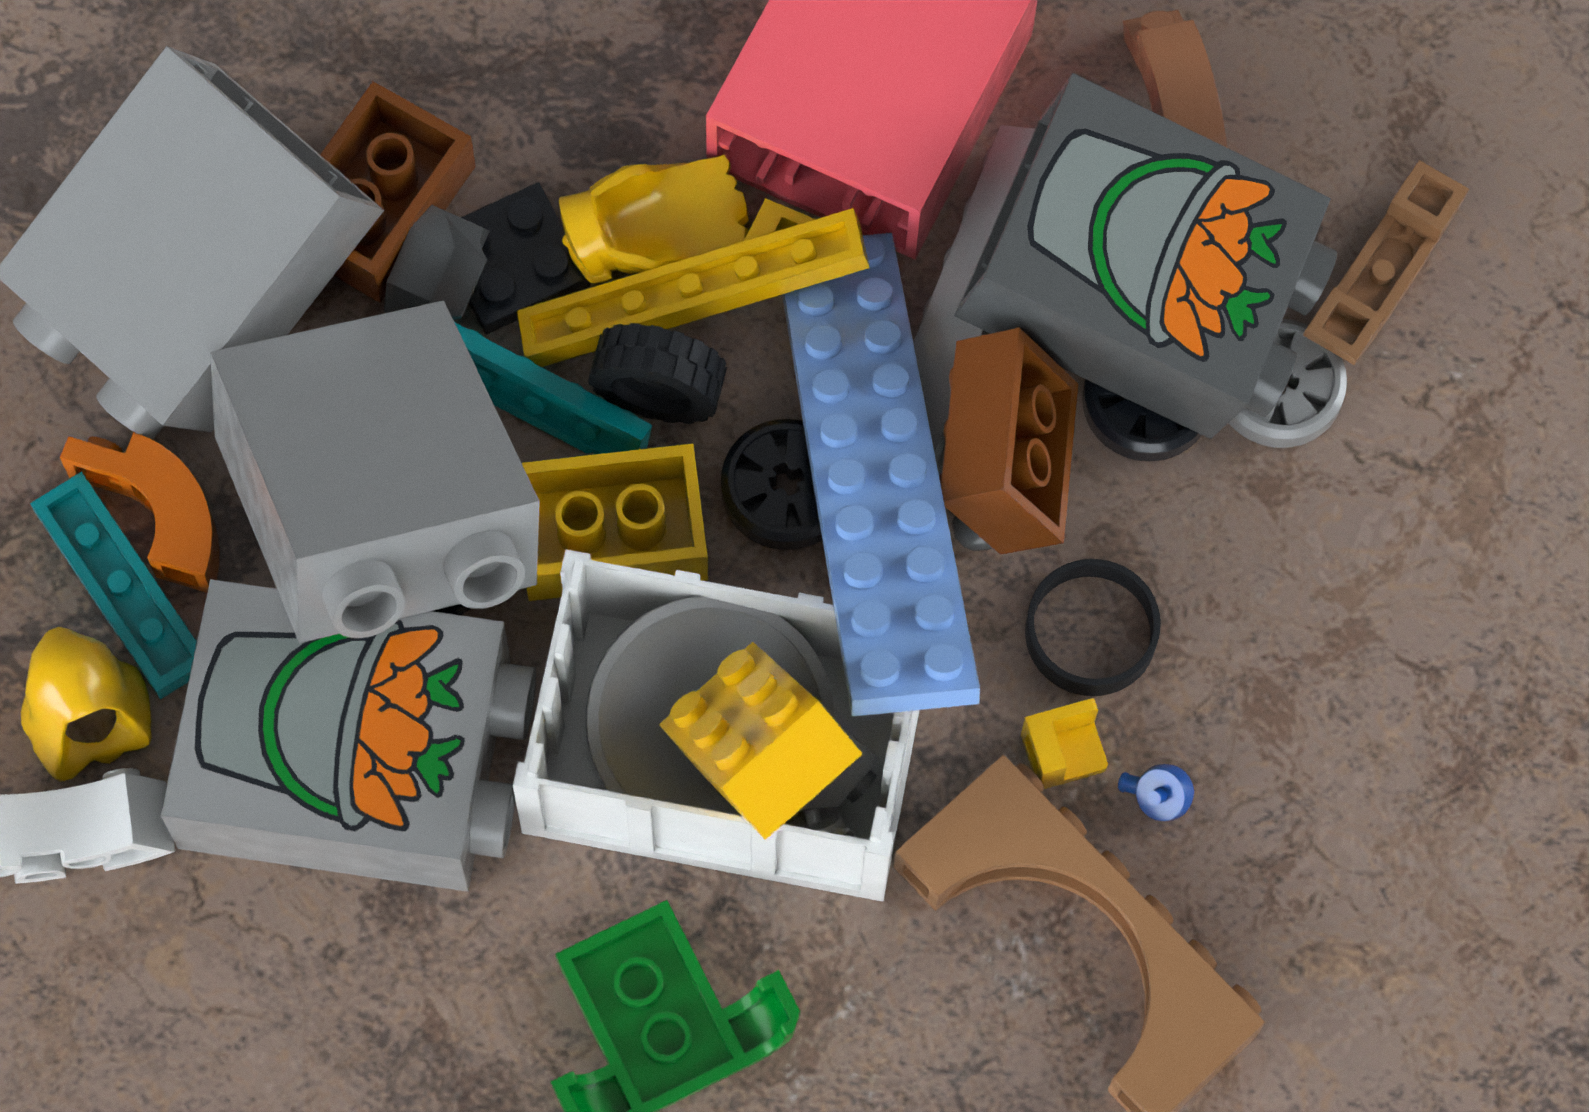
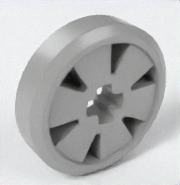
(1310, 408)

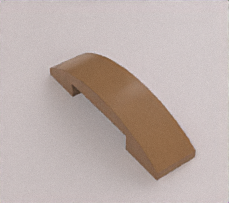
(1387, 263)

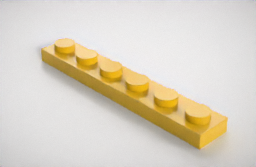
(696, 286)

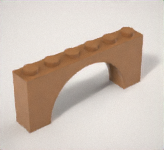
(1012, 832)

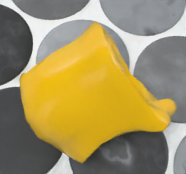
(74, 678)

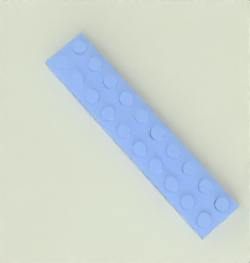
(879, 492)

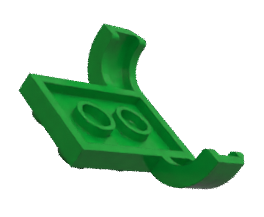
(662, 1018)

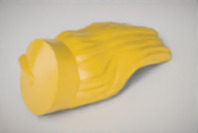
(653, 217)

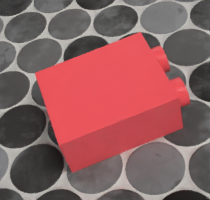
(866, 104)

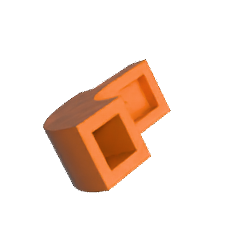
(185, 532)

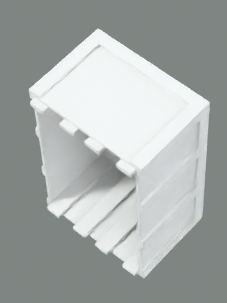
(567, 801)

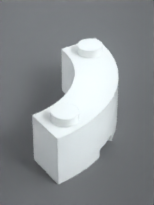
(83, 827)

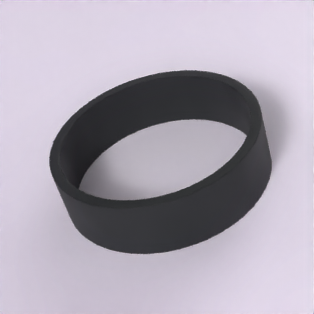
(1106, 570)

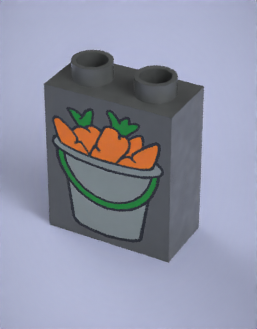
(1151, 260)

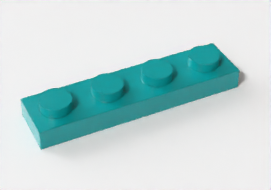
(553, 402)
(118, 583)

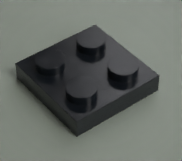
(523, 258)

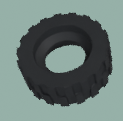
(657, 373)

